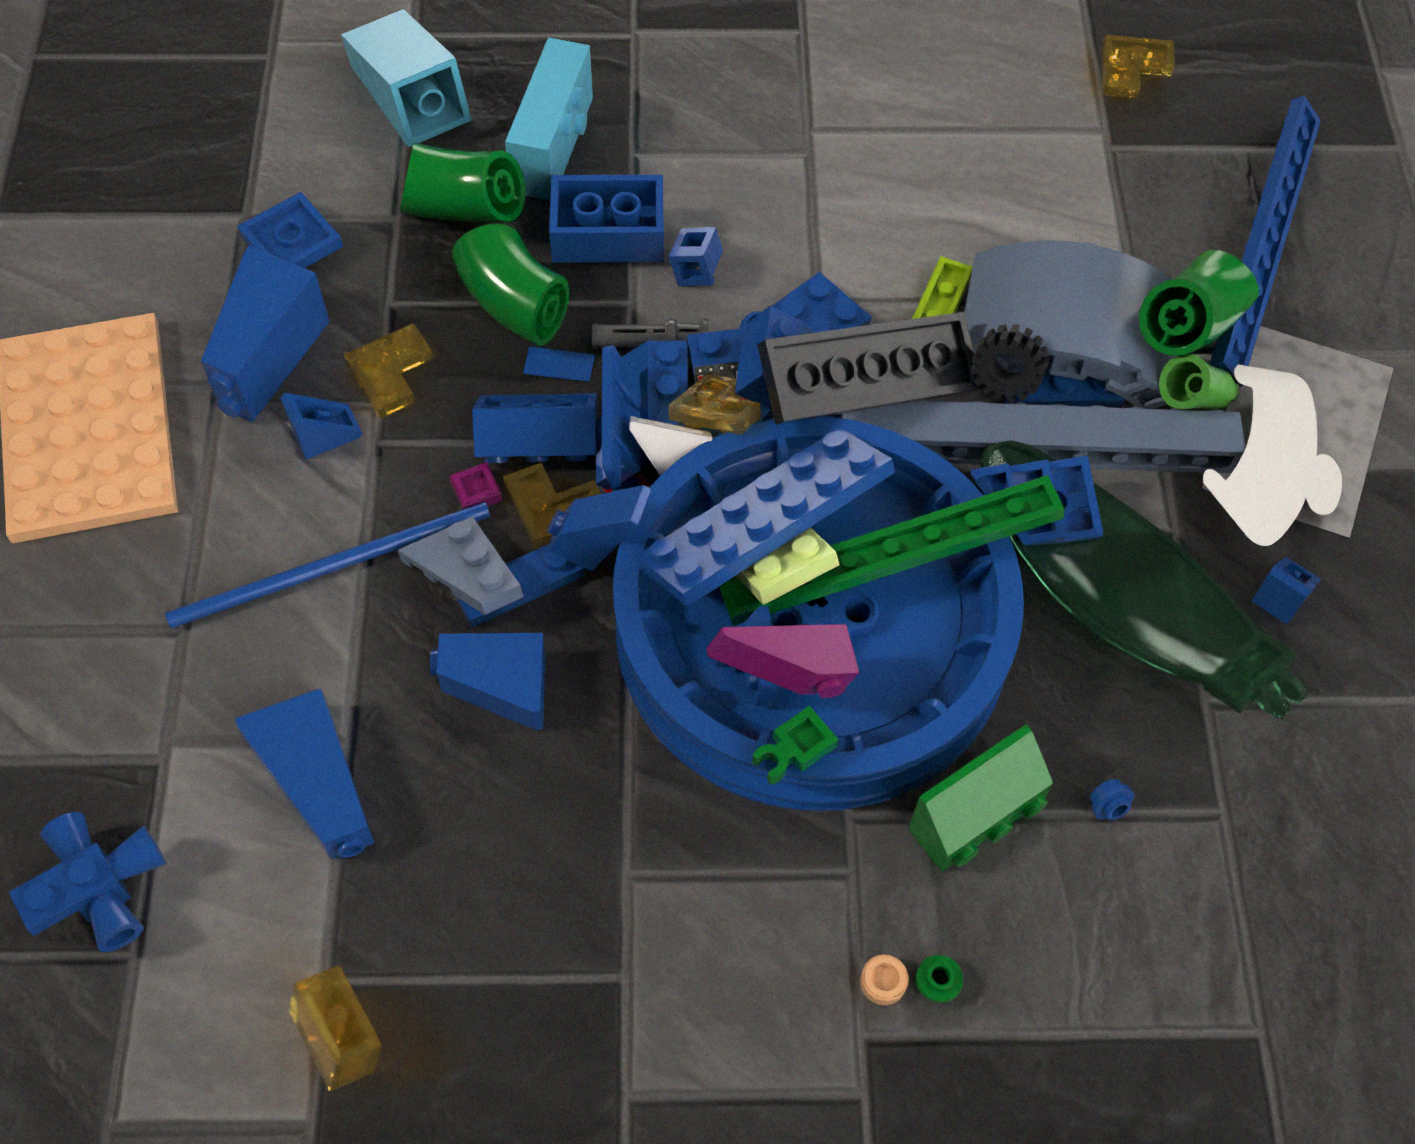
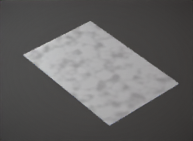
(1348, 409)

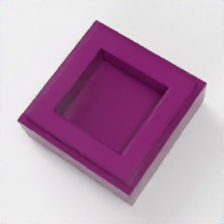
(475, 486)

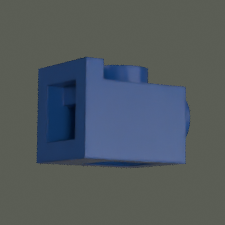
(696, 256)

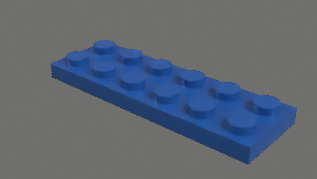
(764, 515)

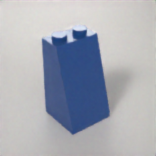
(262, 331)

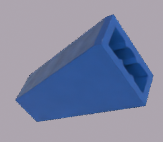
(307, 763)

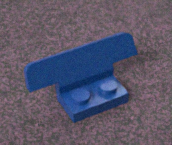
(616, 447)

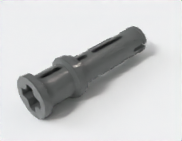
(636, 334)

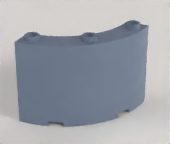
(1080, 304)

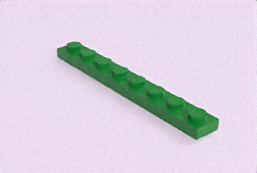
(914, 544)

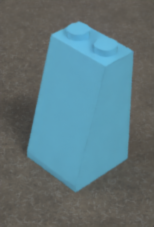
(408, 76)

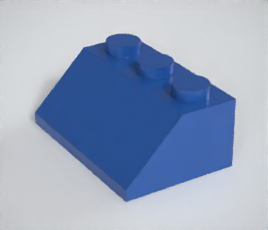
(655, 378)
(535, 426)

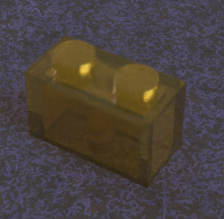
(334, 1028)

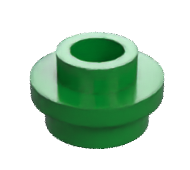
(929, 988)

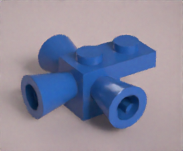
(87, 882)

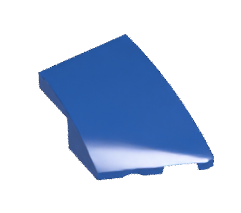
(1073, 485)

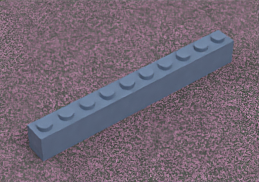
(1109, 436)

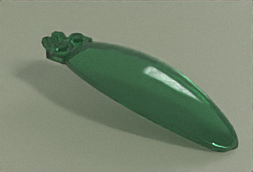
(1158, 603)

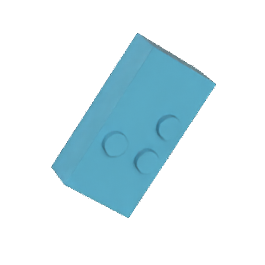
(551, 114)

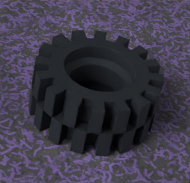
(1013, 343)

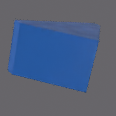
(319, 423)
(1285, 589)

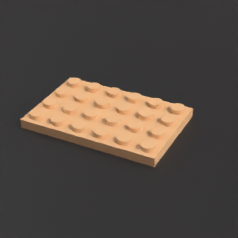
(84, 428)

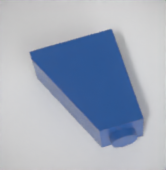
(494, 673)

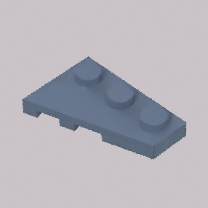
(466, 564)

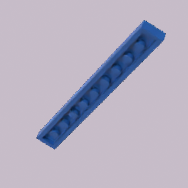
(1270, 230)

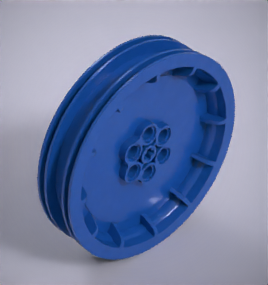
(925, 654)

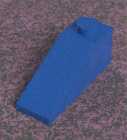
(596, 525)

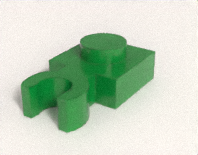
(799, 741)

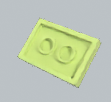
(789, 566)

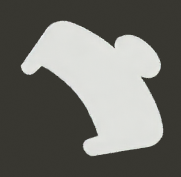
(1278, 461)

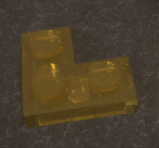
(1128, 57)
(380, 365)
(714, 406)
(538, 501)

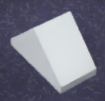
(664, 441)

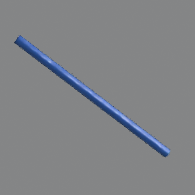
(320, 567)

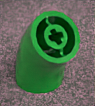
(463, 185)
(511, 282)
(1197, 303)

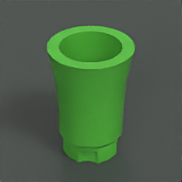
(1193, 383)

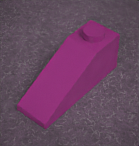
(793, 657)

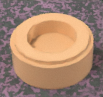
(884, 979)

